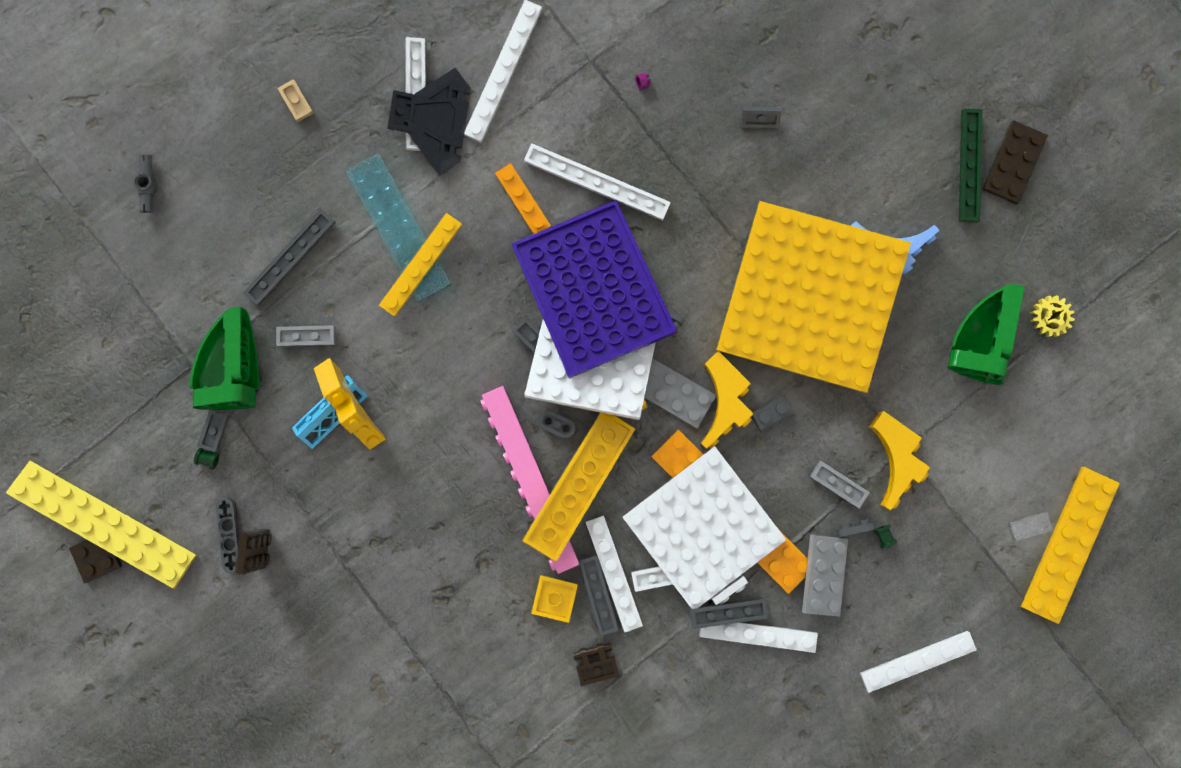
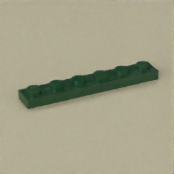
(970, 165)

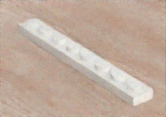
(503, 71)
(597, 182)

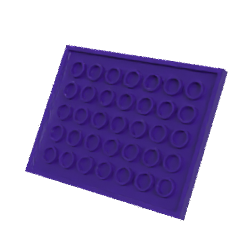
(593, 289)

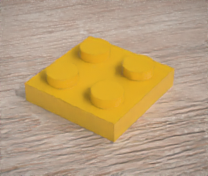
(554, 598)

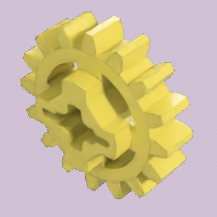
(1059, 321)

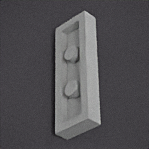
(305, 336)
(839, 484)

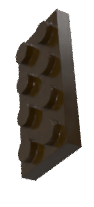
(1015, 162)
(253, 551)

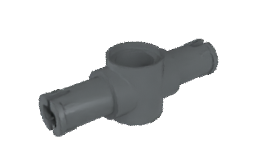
(145, 192)

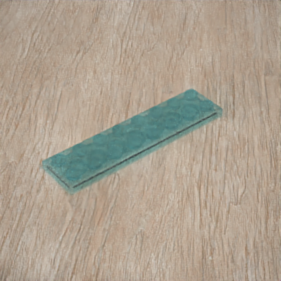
(394, 221)

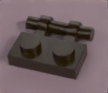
(597, 670)

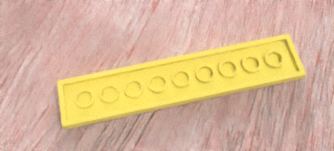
(101, 524)

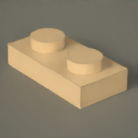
(295, 100)

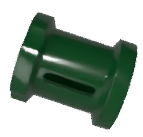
(206, 458)
(885, 536)

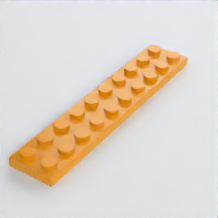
(785, 563)

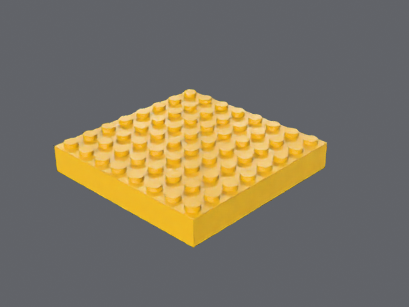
(813, 296)

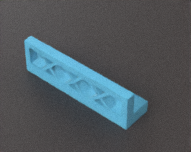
(322, 410)

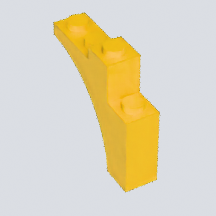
(728, 386)
(348, 409)
(904, 467)

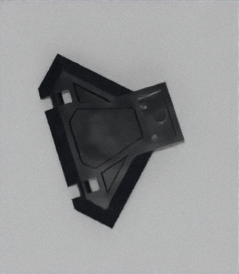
(434, 118)

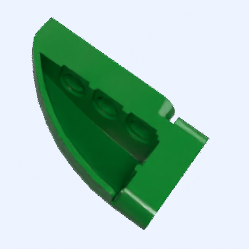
(987, 337)
(226, 365)

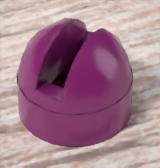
(642, 81)

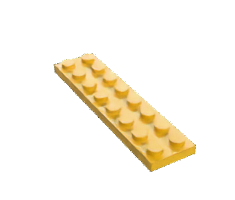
(578, 485)
(1070, 545)

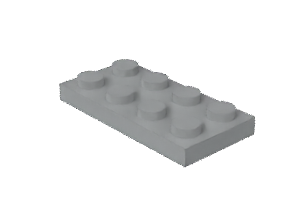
(677, 394)
(825, 575)

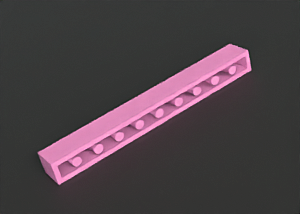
(523, 463)

